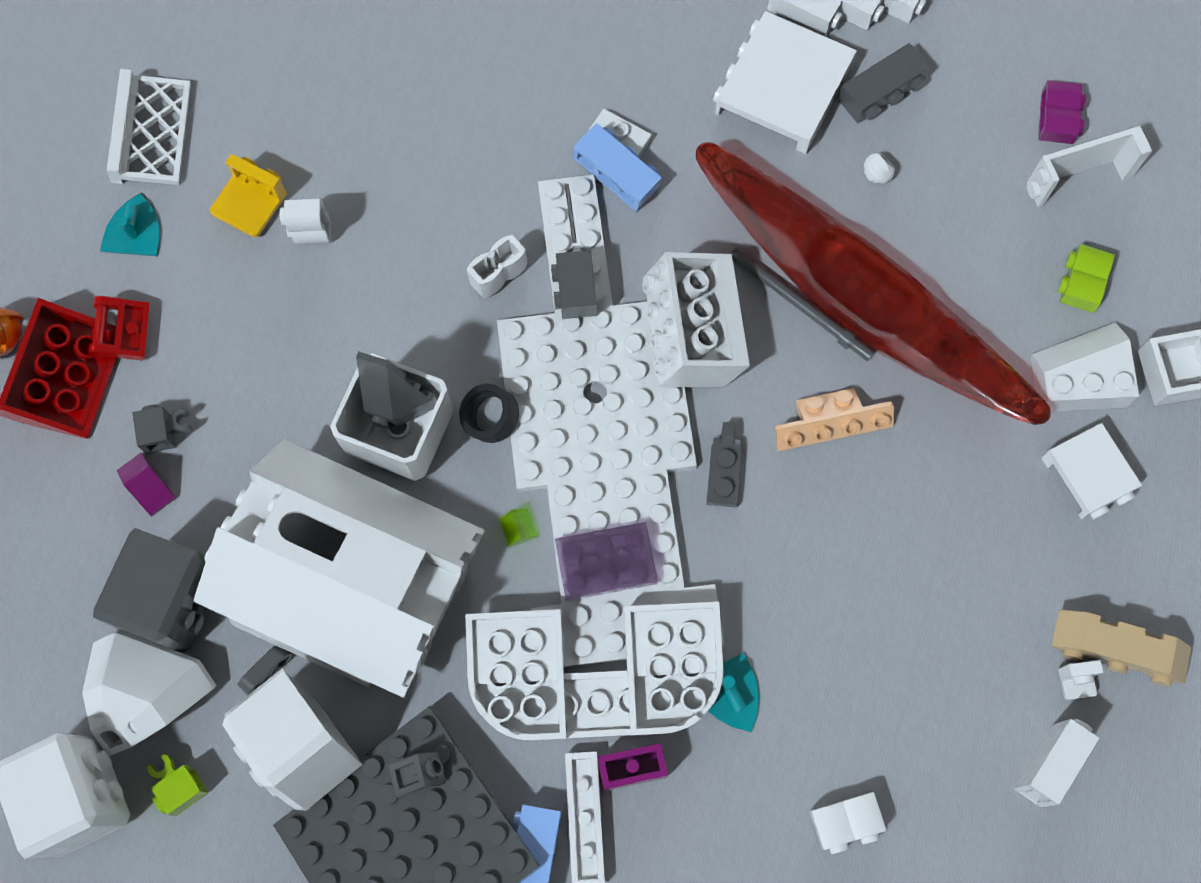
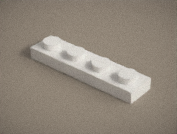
(584, 817)

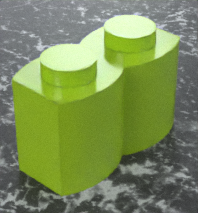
(1085, 278)

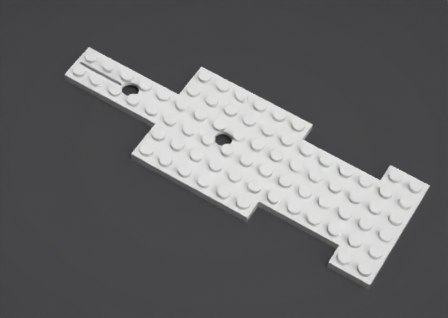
(604, 458)

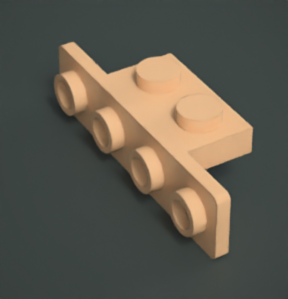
(832, 418)

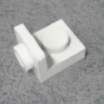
(1078, 679)

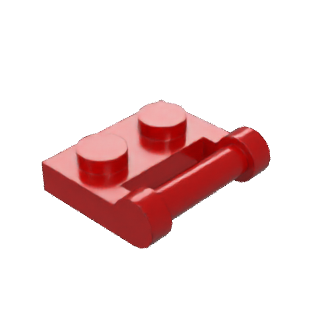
(129, 330)

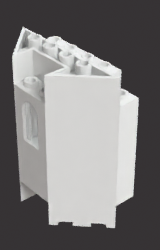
(367, 609)

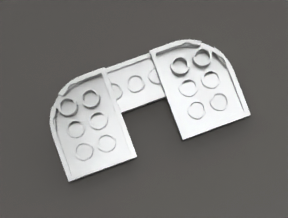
(667, 686)

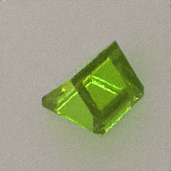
(517, 526)

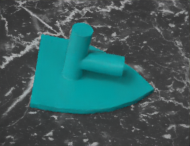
(133, 229)
(738, 695)

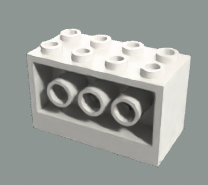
(695, 320)

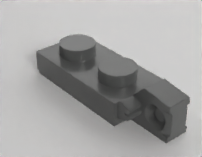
(724, 469)

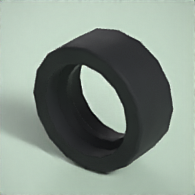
(471, 404)

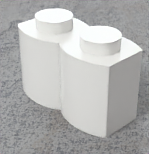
(306, 221)
(503, 262)
(847, 822)

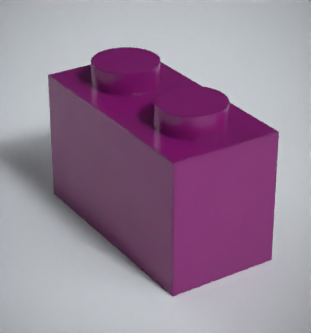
(632, 767)

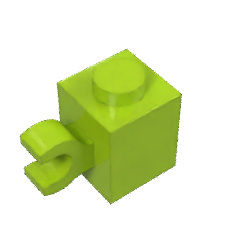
(178, 787)

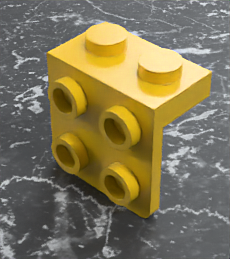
(248, 196)

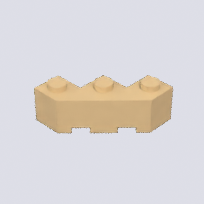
(1121, 647)

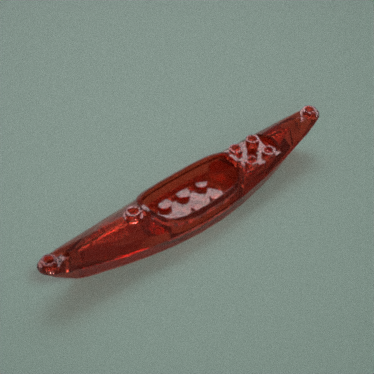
(867, 289)

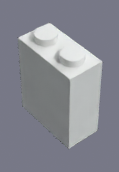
(1056, 762)

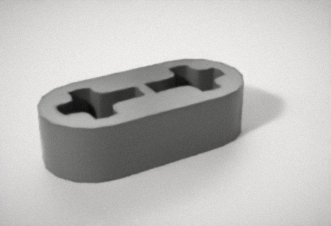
(264, 668)

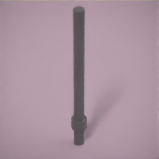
(845, 337)

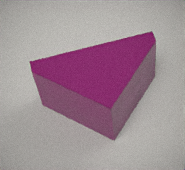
(145, 484)

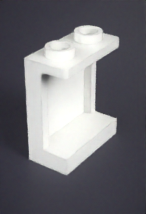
(1094, 471)

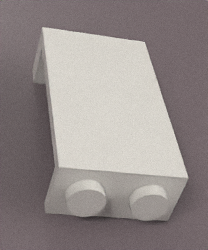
(1124, 149)

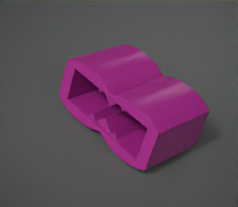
(1061, 113)

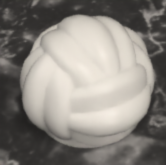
(878, 168)

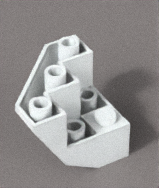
(138, 688)

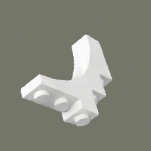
(826, 14)

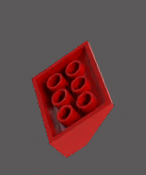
(52, 374)

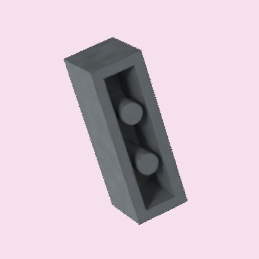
(884, 83)

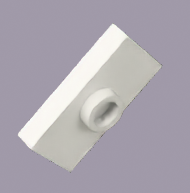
(624, 131)

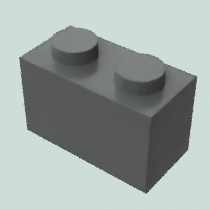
(576, 284)

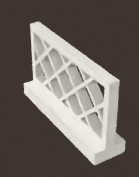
(124, 131)

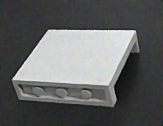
(785, 78)

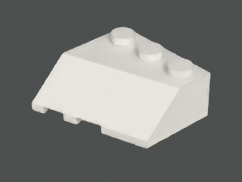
(1087, 371)

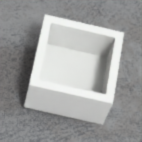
(1173, 367)

